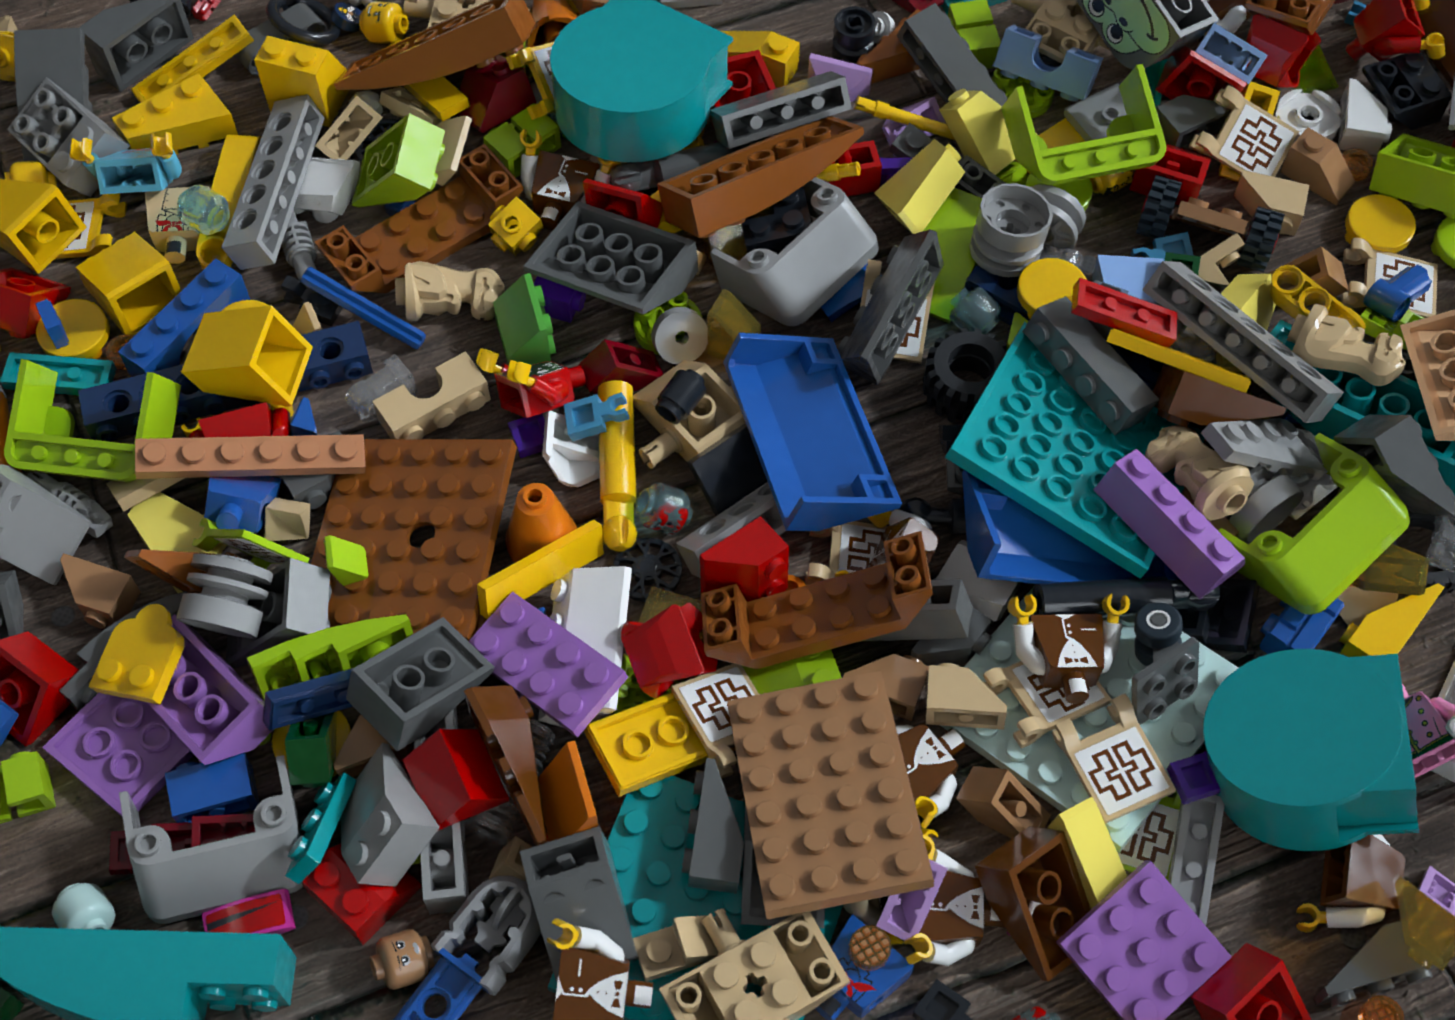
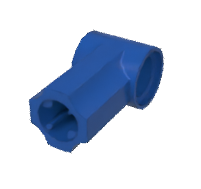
(1394, 296)

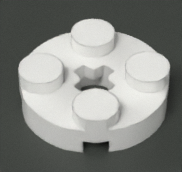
(1318, 105)

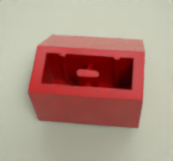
(1176, 165)

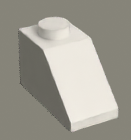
(1363, 120)

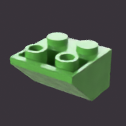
(524, 323)

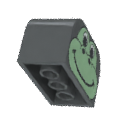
(1148, 29)

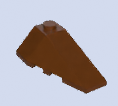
(509, 741)

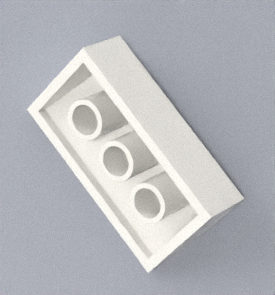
(594, 609)

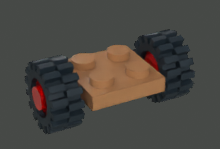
(1259, 239)

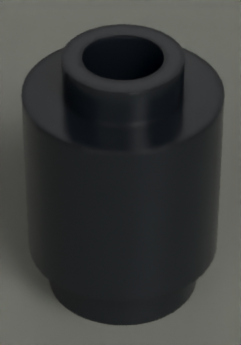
(680, 396)

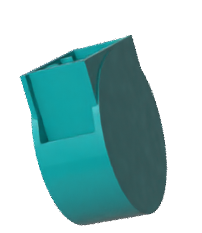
(636, 79)
(1313, 749)

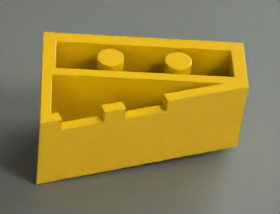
(185, 110)

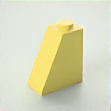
(979, 128)
(922, 186)
(1253, 297)
(168, 525)
(1091, 849)

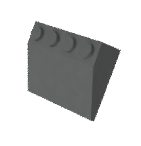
(615, 259)
(893, 306)

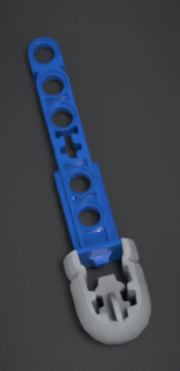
(457, 977)

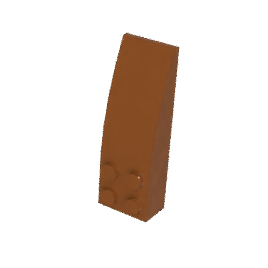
(444, 48)
(753, 177)

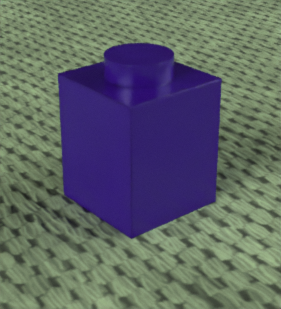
(560, 300)

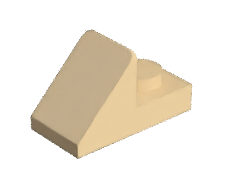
(1223, 254)
(674, 948)

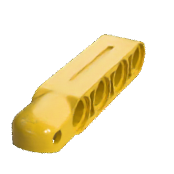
(228, 181)

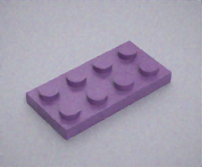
(547, 664)

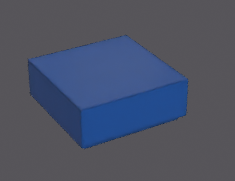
(52, 323)

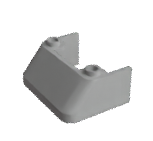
(810, 268)
(215, 873)

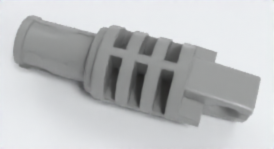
(299, 246)
(77, 500)

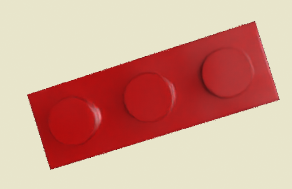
(1124, 312)

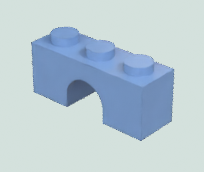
(1020, 57)

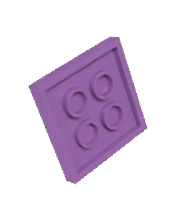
(118, 748)
(1143, 947)

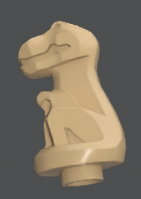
(440, 289)
(1335, 345)
(1215, 485)

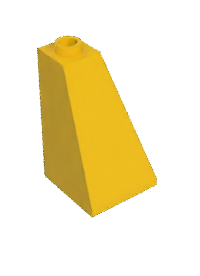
(36, 222)

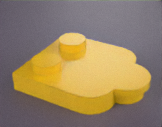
(140, 657)

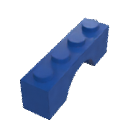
(164, 337)

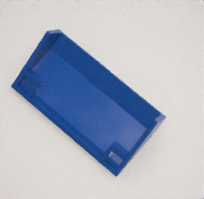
(809, 431)
(1023, 547)

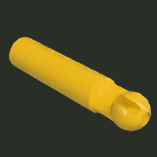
(618, 472)

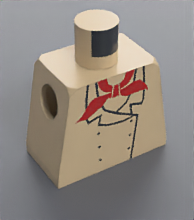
(165, 227)

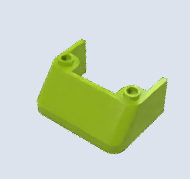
(1130, 143)
(42, 434)
(1336, 543)

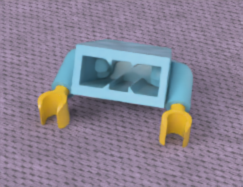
(131, 169)

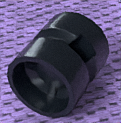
(852, 34)

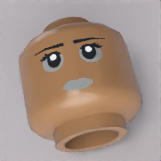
(402, 959)

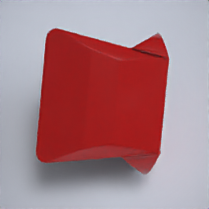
(1285, 49)
(666, 648)

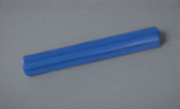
(363, 308)

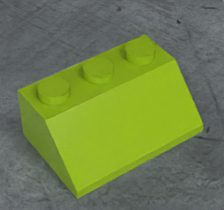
(1417, 173)

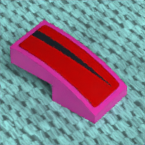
(259, 913)

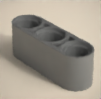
(297, 15)

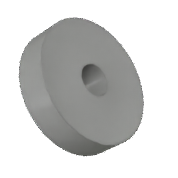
(670, 324)

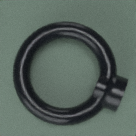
(296, 33)

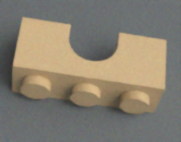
(412, 417)

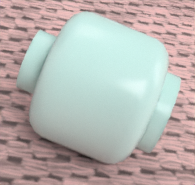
(83, 908)

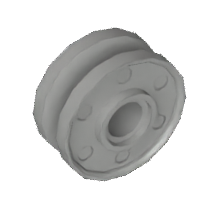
(1067, 217)

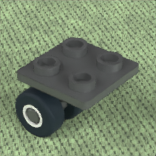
(1169, 662)

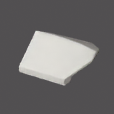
(571, 461)

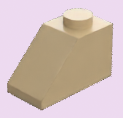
(1273, 194)
(962, 699)

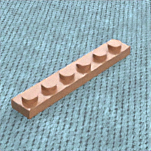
(249, 456)

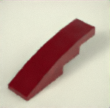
(183, 835)

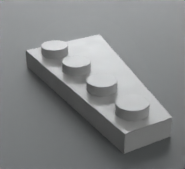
(1264, 442)

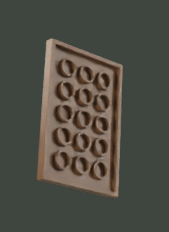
(828, 795)

